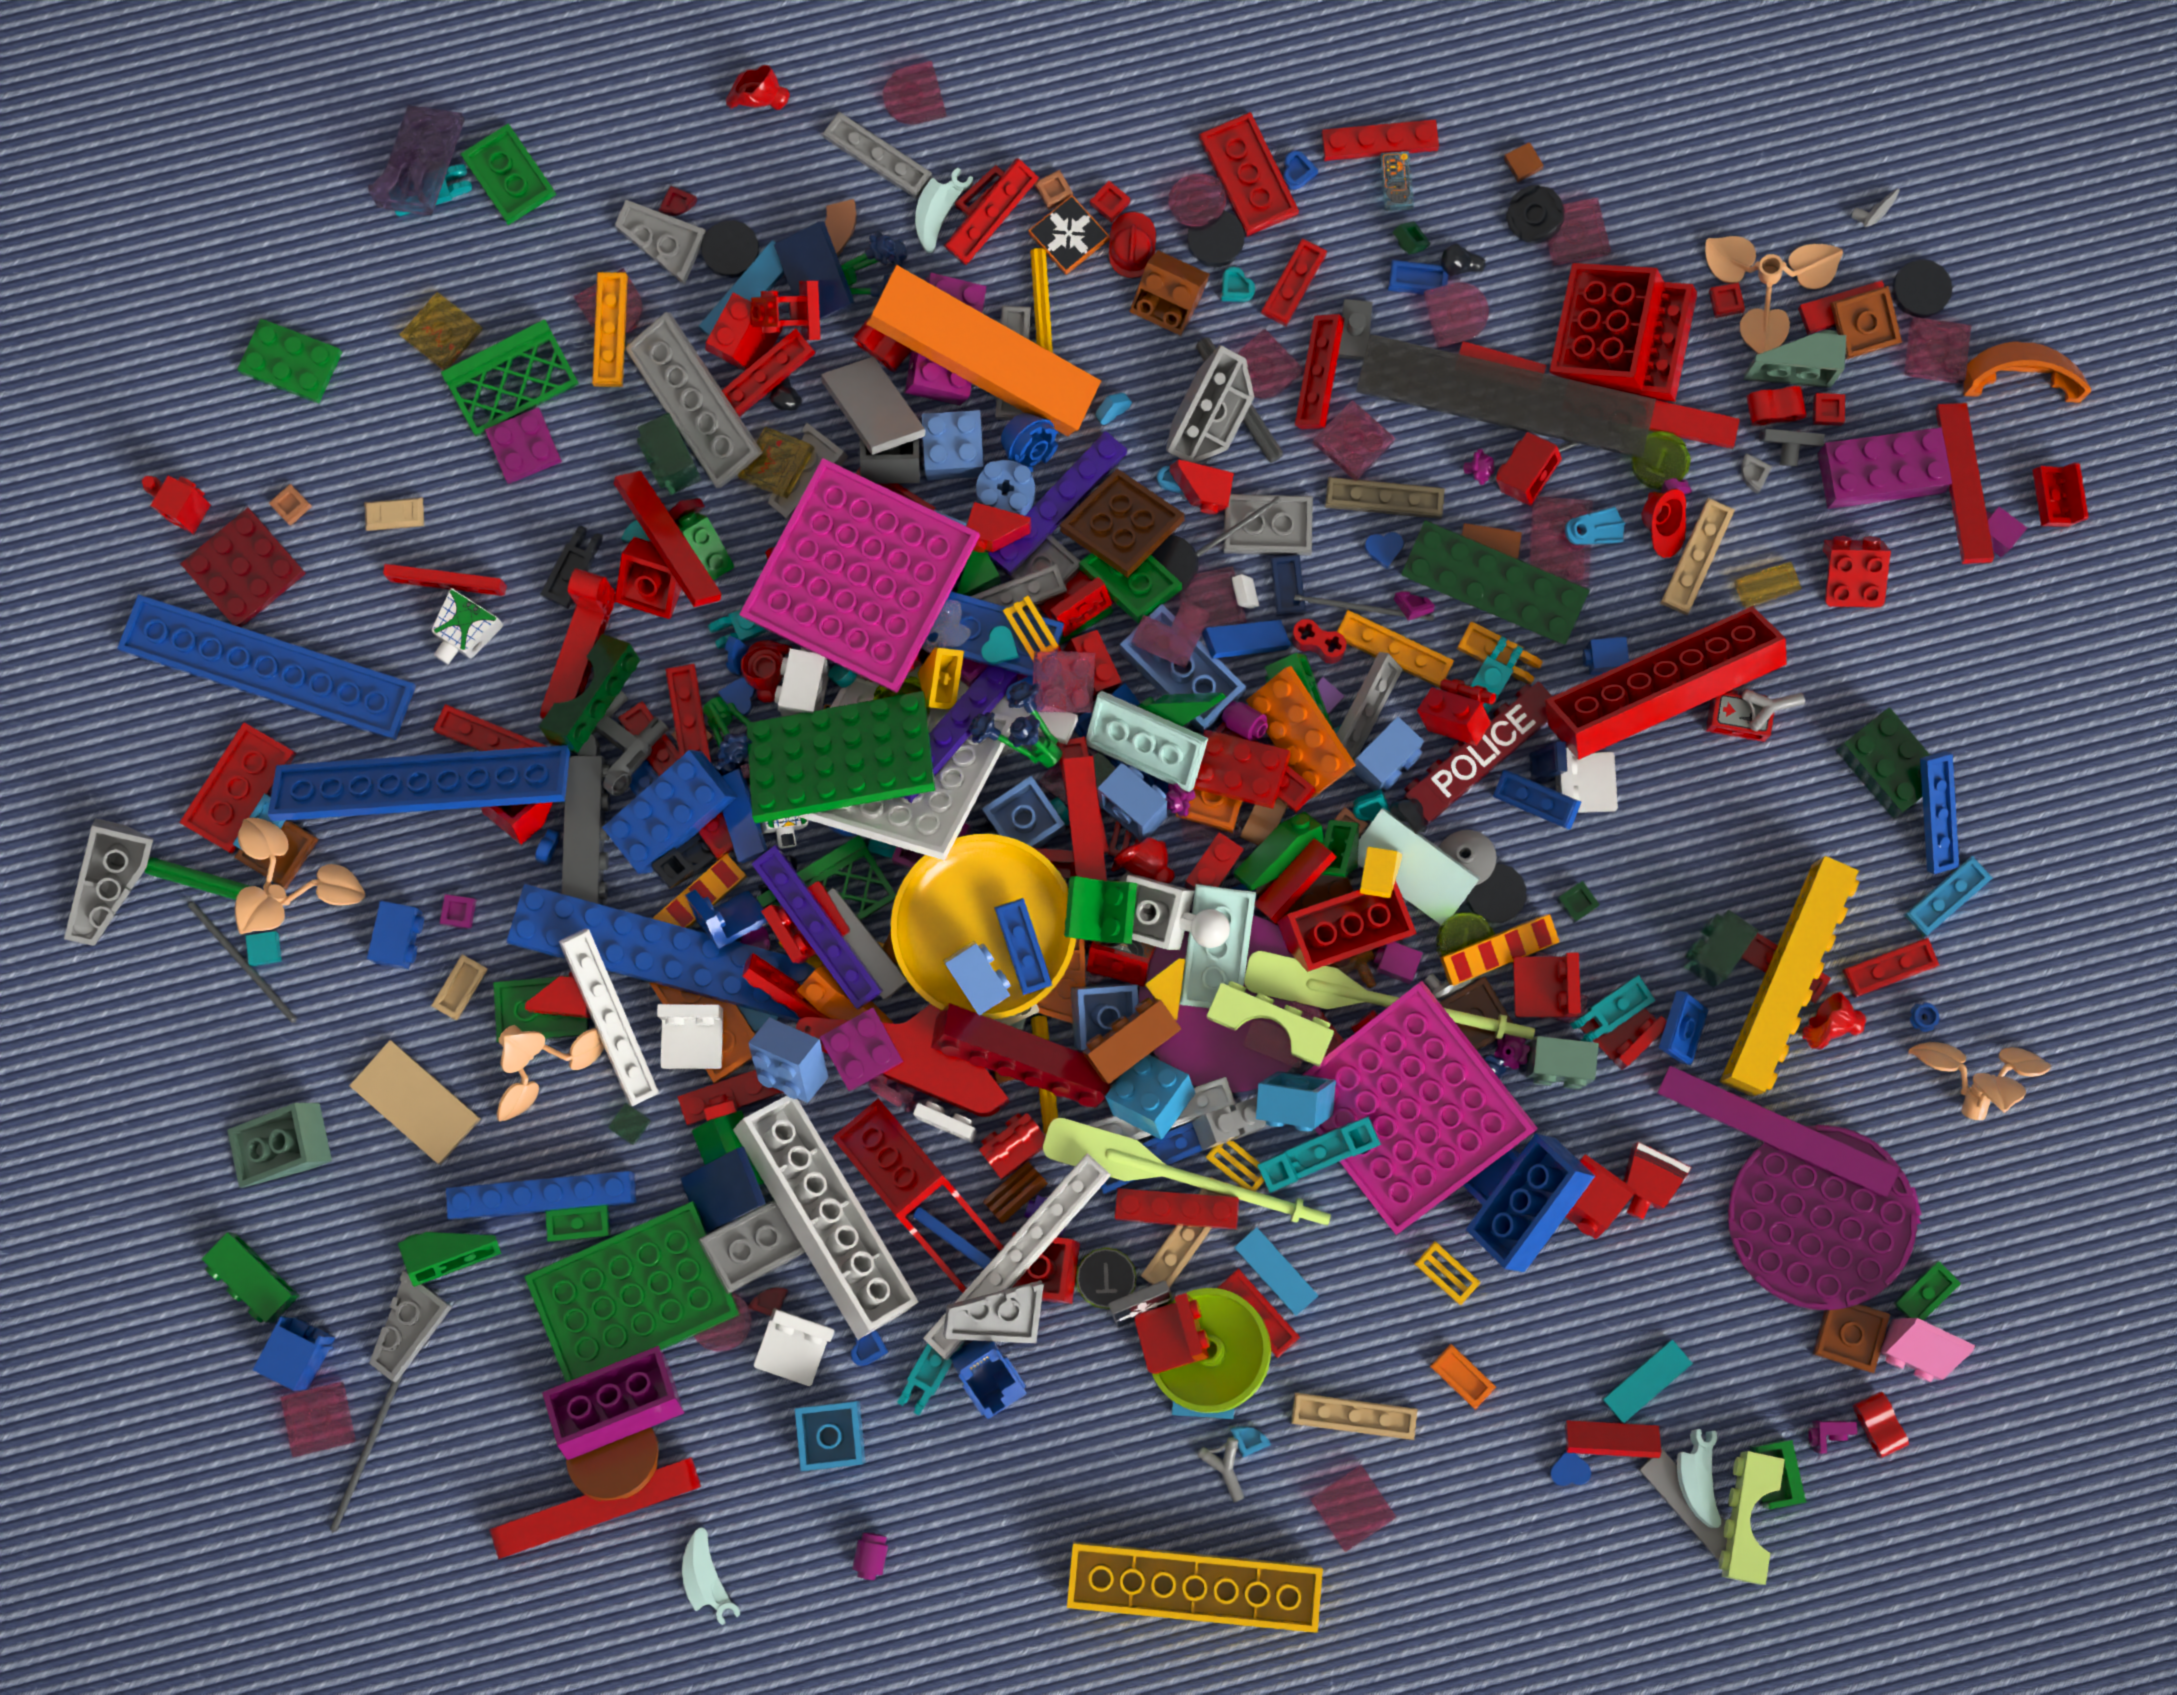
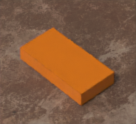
(1462, 1376)

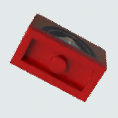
(1121, 960)

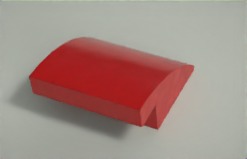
(1624, 330)

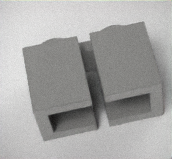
(1223, 1124)

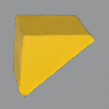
(941, 677)
(1380, 871)
(1168, 986)

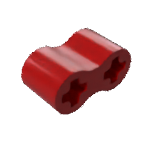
(883, 348)
(1776, 406)
(1318, 641)
(1880, 1424)

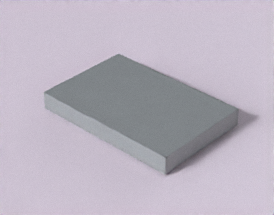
(1278, 531)
(751, 1246)

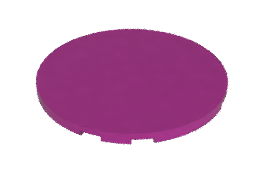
(1210, 1049)
(1816, 1233)

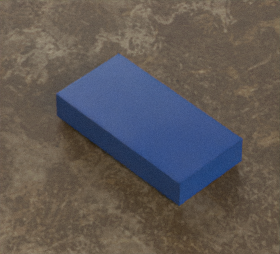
(1415, 277)

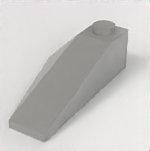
(108, 873)

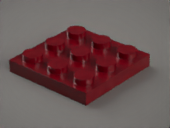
(243, 568)

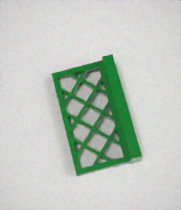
(503, 353)
(832, 865)

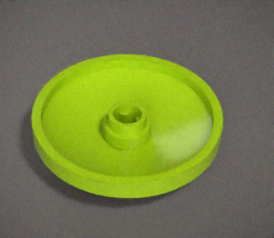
(1236, 1354)

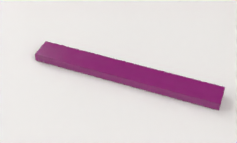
(1778, 1131)

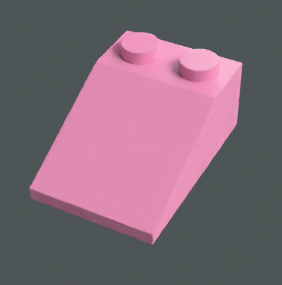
(1923, 1348)

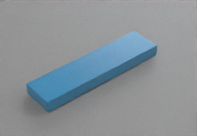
(758, 277)

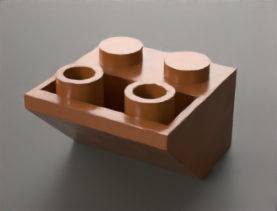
(1169, 292)

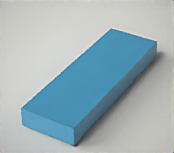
(1948, 896)
(1276, 1271)

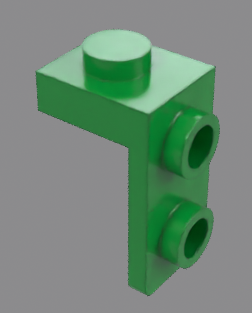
(705, 543)

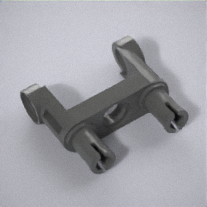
(635, 747)

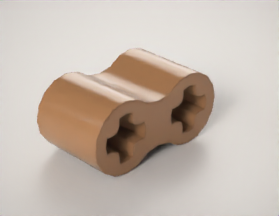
(1263, 822)

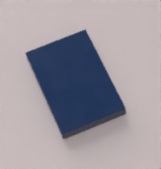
(812, 257)
(724, 1189)

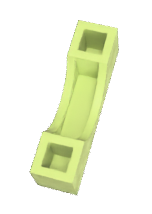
(1234, 1008)
(1744, 1556)

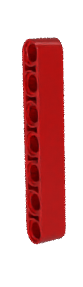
(587, 1512)

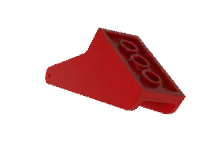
(927, 1068)
(899, 1171)

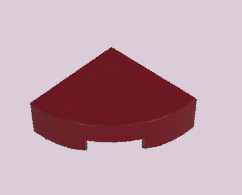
(677, 202)
(684, 507)
(768, 1300)

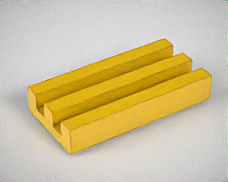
(1017, 607)
(1210, 1157)
(1440, 1283)

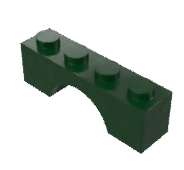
(574, 720)

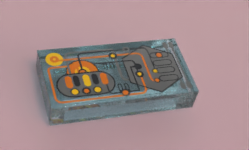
(1396, 181)

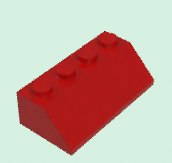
(1345, 927)

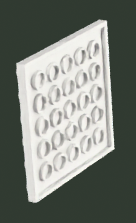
(933, 817)

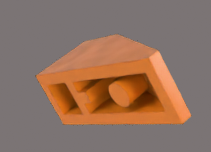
(828, 997)

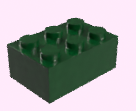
(1887, 761)

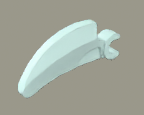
(934, 207)
(1696, 1478)
(701, 1577)

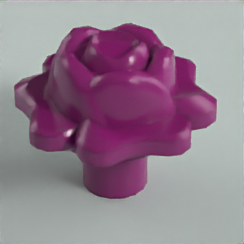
(1481, 466)
(1178, 799)
(1512, 1051)

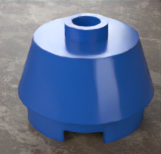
(1029, 439)

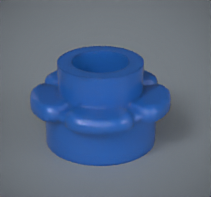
(1931, 1013)

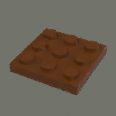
(1122, 522)

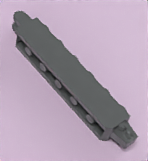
(583, 823)

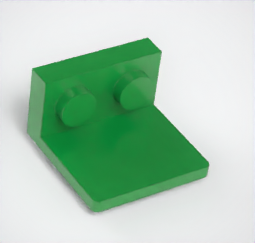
(1100, 910)

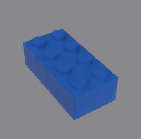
(670, 811)

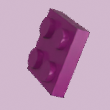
(523, 445)
(861, 1049)

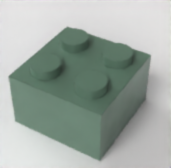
(1561, 1061)

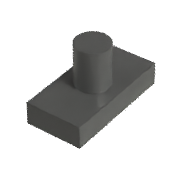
(1355, 329)
(1791, 443)

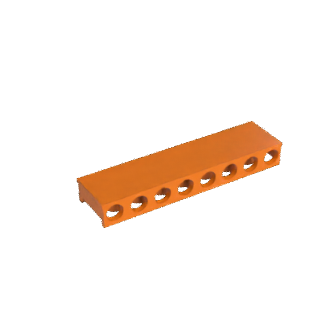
(983, 351)

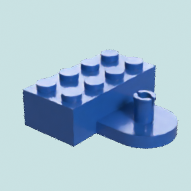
(1525, 1200)

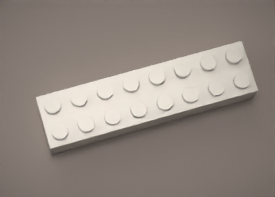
(825, 1215)

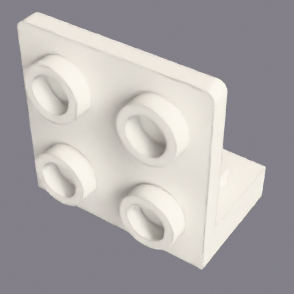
(1590, 781)
(691, 1036)
(792, 1347)

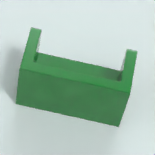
(1791, 1484)

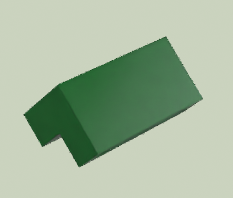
(718, 1138)

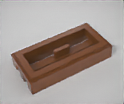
(1012, 1189)

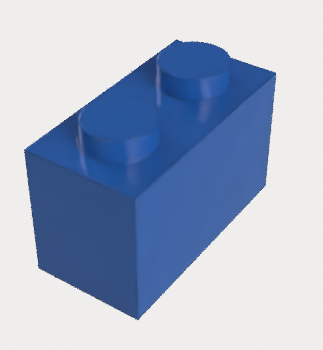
(395, 935)

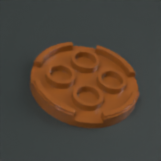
(616, 1468)

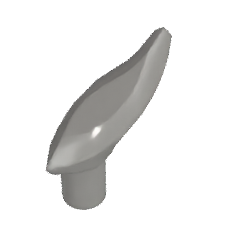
(1878, 211)
(1443, 990)

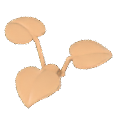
(1733, 255)
(264, 908)
(521, 1047)
(1985, 1088)

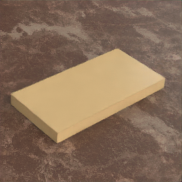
(415, 1102)

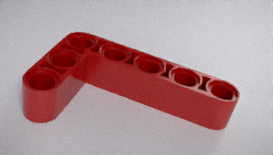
(594, 605)

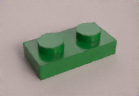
(577, 1223)
(1927, 1292)

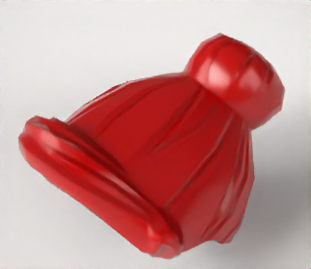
(757, 89)
(763, 667)
(1146, 859)
(1833, 1020)

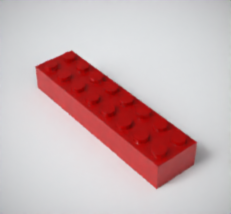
(1666, 682)

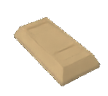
(394, 514)
(459, 987)

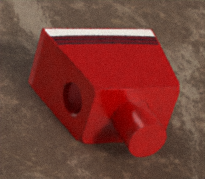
(1653, 1177)

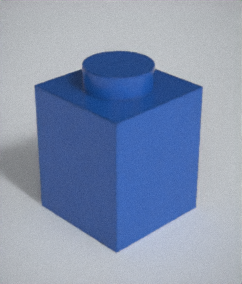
(1605, 654)

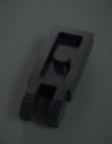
(571, 557)

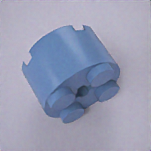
(1010, 478)

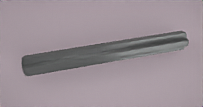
(1252, 419)

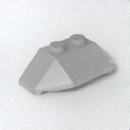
(1212, 407)

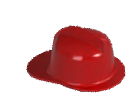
(1131, 244)
(1666, 519)

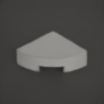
(1754, 472)

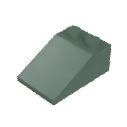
(1806, 362)
(279, 1144)

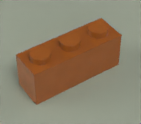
(1130, 1039)

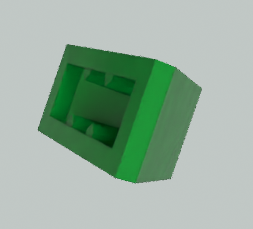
(978, 574)
(1343, 841)

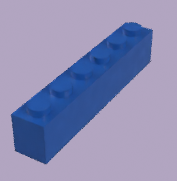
(540, 1195)

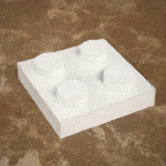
(934, 1115)

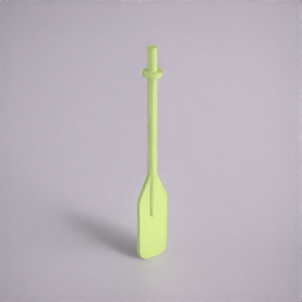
(1331, 988)
(1130, 1160)

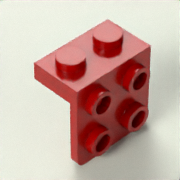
(1856, 572)
(1172, 1335)

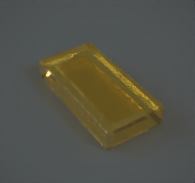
(1768, 585)

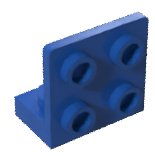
(729, 919)

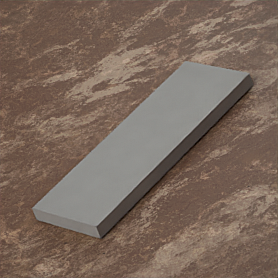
(693, 400)

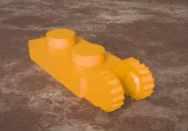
(1481, 642)

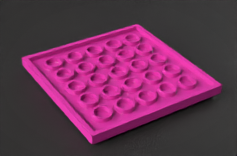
(859, 575)
(1429, 1101)

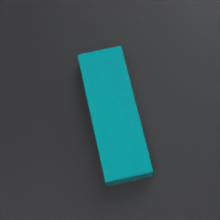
(1647, 1381)

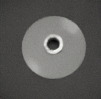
(1482, 857)

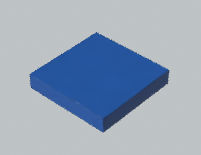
(1683, 1028)

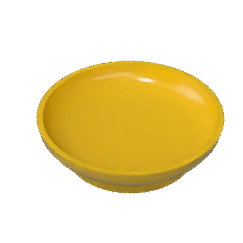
(953, 903)

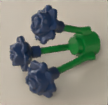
(882, 250)
(1023, 729)
(731, 748)

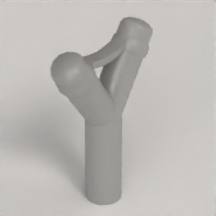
(1769, 706)
(1225, 1466)

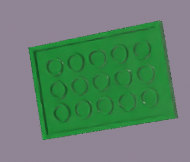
(840, 757)
(630, 1294)

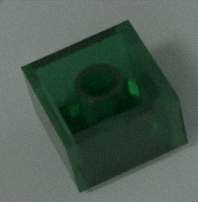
(672, 462)
(1721, 947)

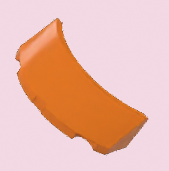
(2026, 358)

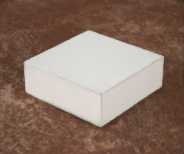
(1245, 591)

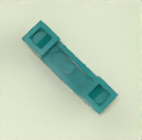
(1318, 1153)

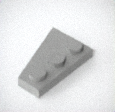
(662, 237)

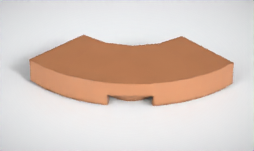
(841, 223)

